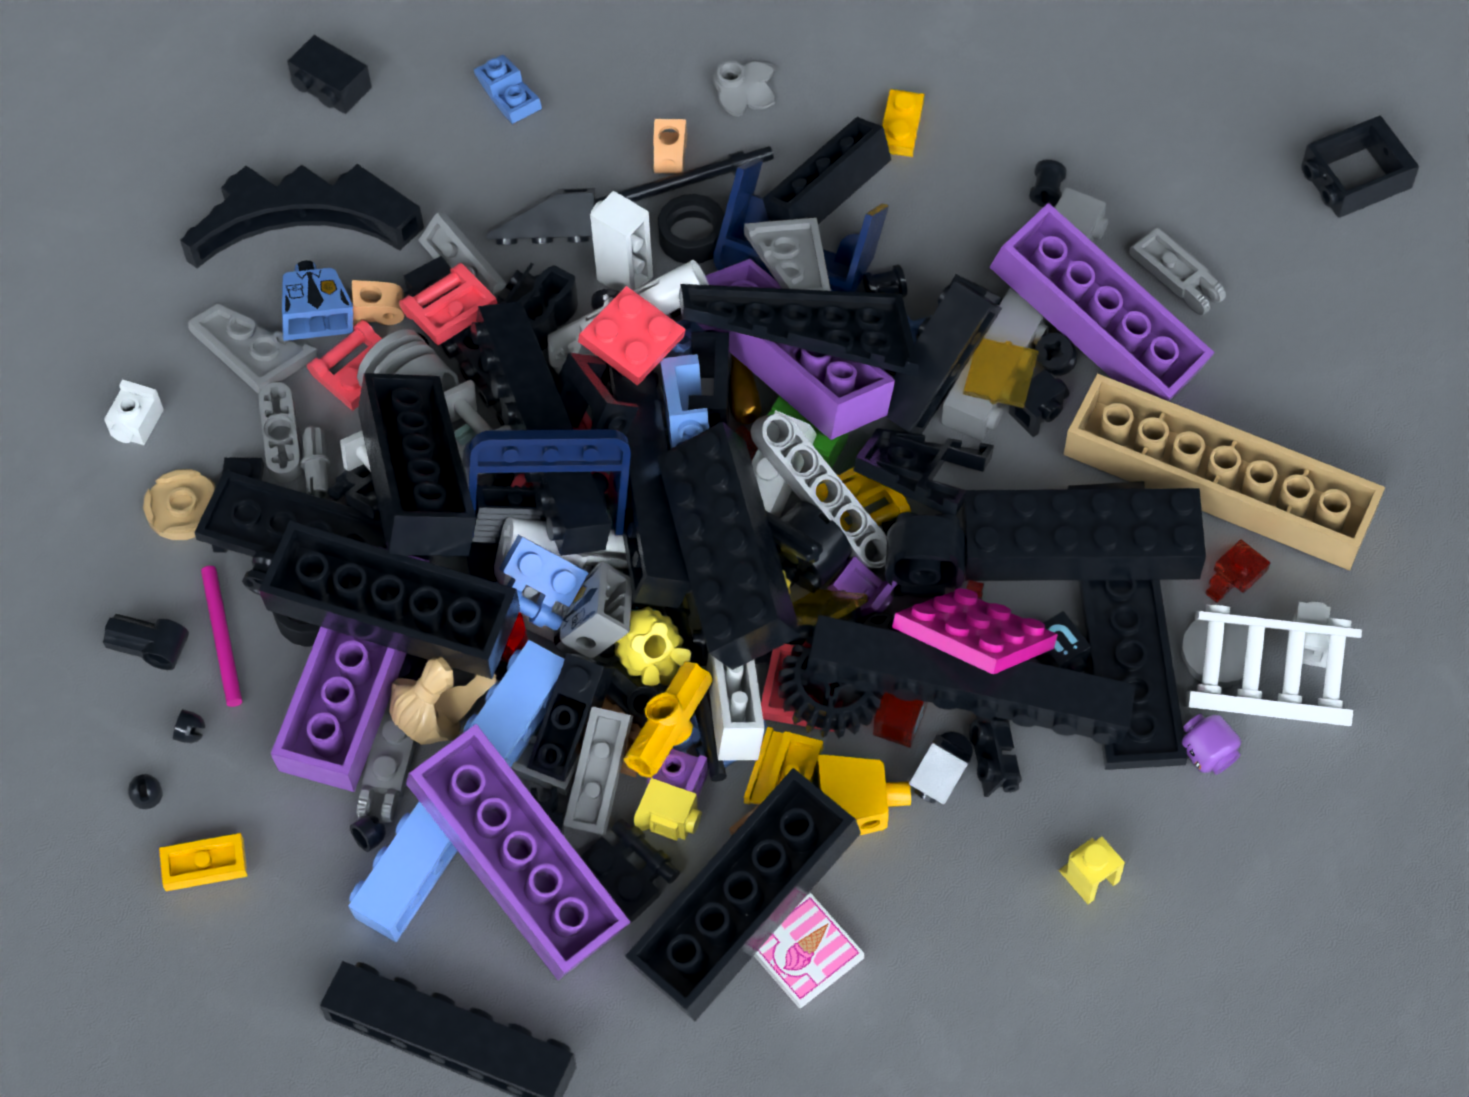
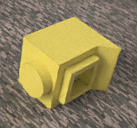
(668, 811)
(1090, 866)

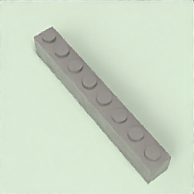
(1018, 324)

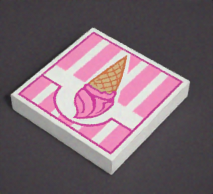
(808, 952)

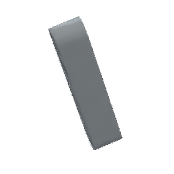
(805, 483)

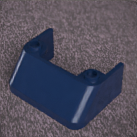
(843, 269)
(553, 452)

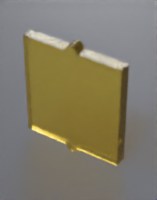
(1001, 373)
(826, 603)

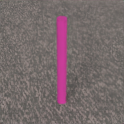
(221, 636)

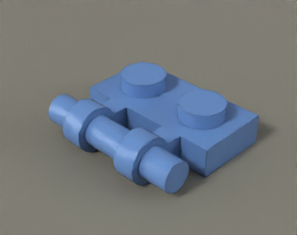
(546, 573)

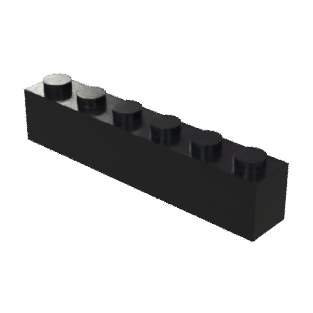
(447, 1034)

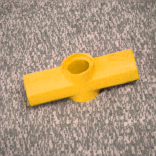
(668, 719)

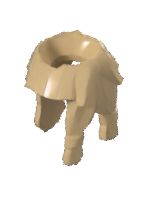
(432, 706)

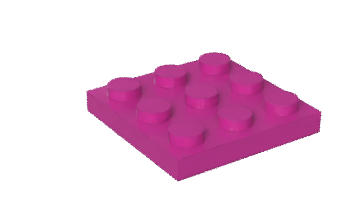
(975, 630)

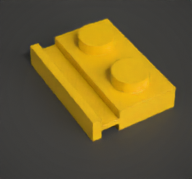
(776, 758)

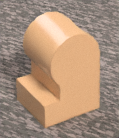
(669, 146)
(376, 302)

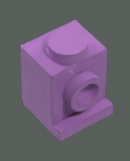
(690, 771)

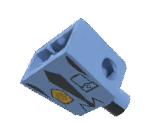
(314, 303)

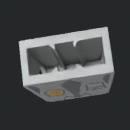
(597, 613)

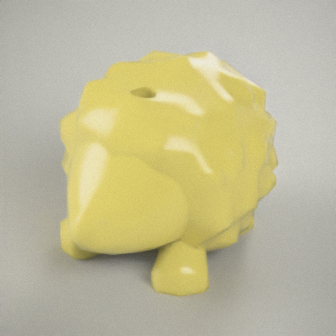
(652, 648)

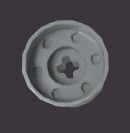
(406, 354)

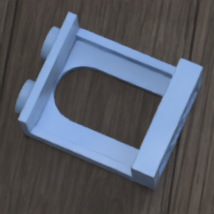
(680, 380)

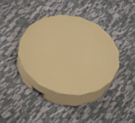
(178, 503)

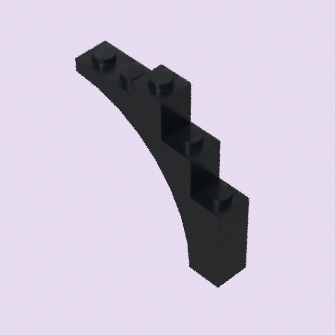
(303, 199)

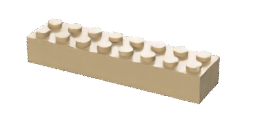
(1237, 472)

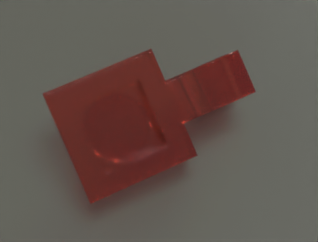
(1237, 568)

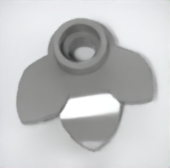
(743, 86)

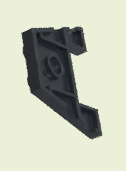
(910, 464)

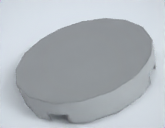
(1232, 652)

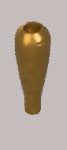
(744, 393)

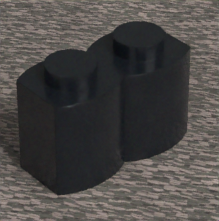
(550, 302)

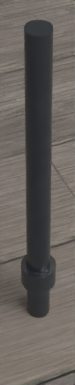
(695, 175)
(703, 713)

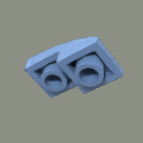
(506, 89)

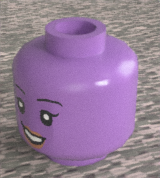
(1211, 743)

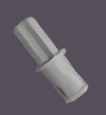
(315, 462)

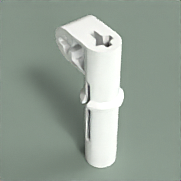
(660, 292)
(536, 532)

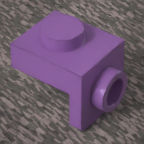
(859, 579)

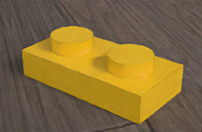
(902, 121)
(203, 862)

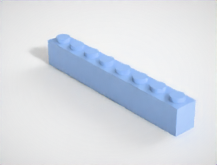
(421, 850)

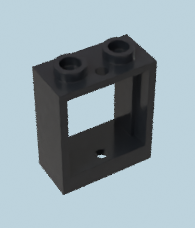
(1385, 149)

